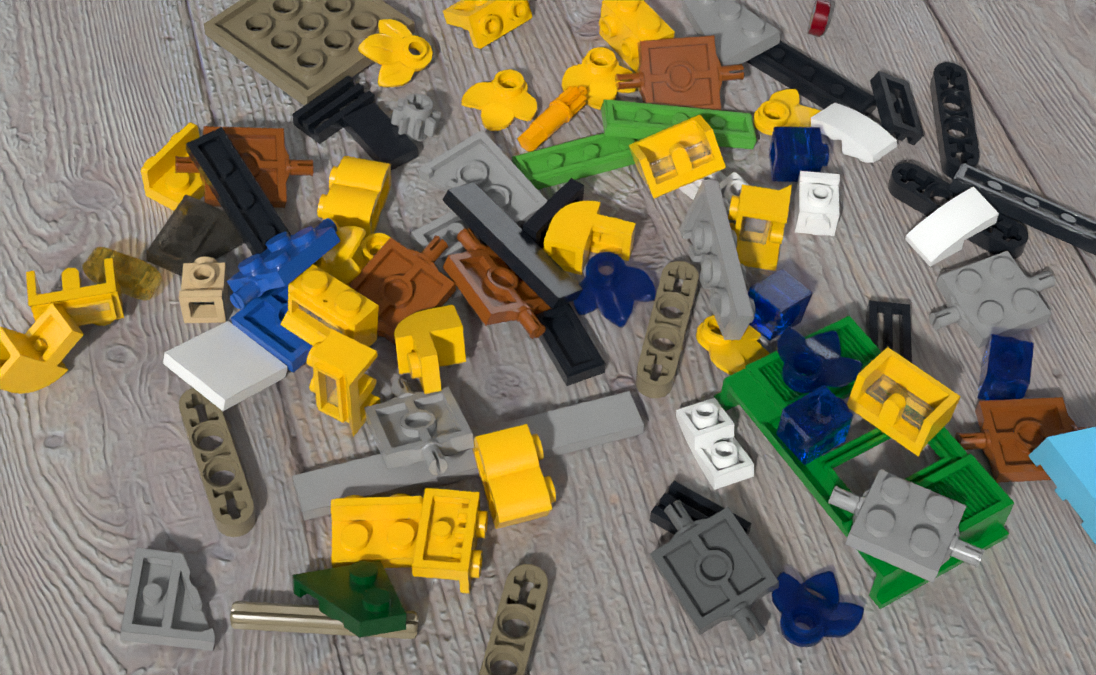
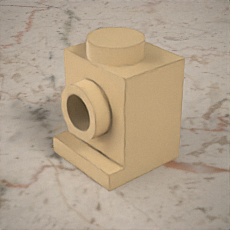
(204, 282)

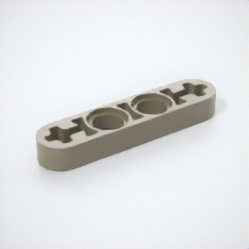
(668, 328)
(215, 460)
(517, 648)

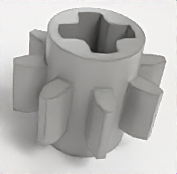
(416, 117)

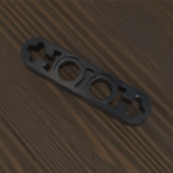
(953, 120)
(934, 186)

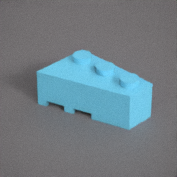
(1072, 467)

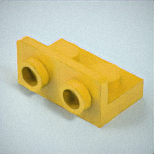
(487, 18)
(159, 173)
(375, 529)
(449, 536)

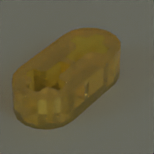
(134, 275)

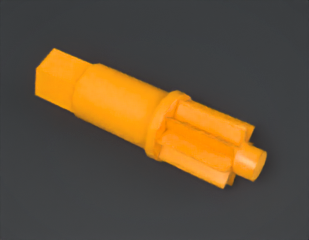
(559, 112)

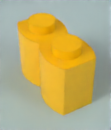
(356, 193)
(512, 476)

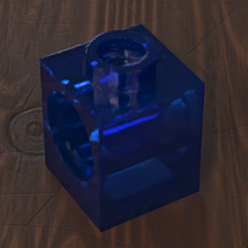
(796, 151)
(778, 303)
(1005, 368)
(812, 439)

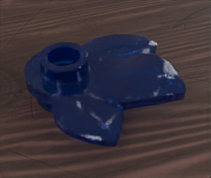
(614, 292)
(817, 358)
(817, 606)

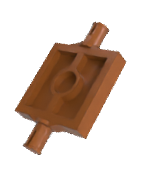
(680, 73)
(265, 157)
(403, 283)
(493, 286)
(1013, 431)

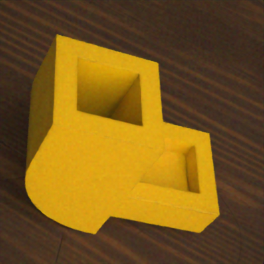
(582, 230)
(429, 342)
(36, 357)

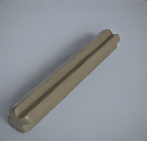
(302, 619)

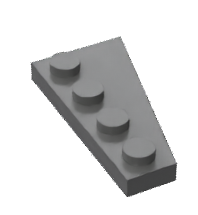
(720, 267)

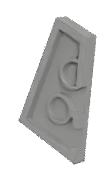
(736, 29)
(487, 166)

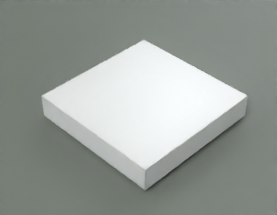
(225, 365)

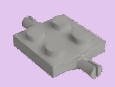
(992, 299)
(419, 428)
(906, 525)

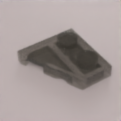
(192, 233)

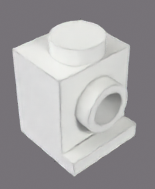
(817, 203)

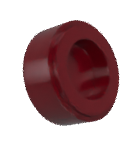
(819, 18)

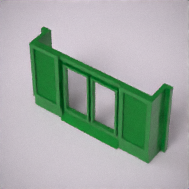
(956, 476)

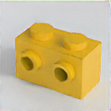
(629, 22)

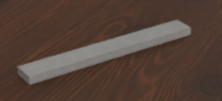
(558, 430)

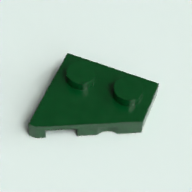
(356, 596)

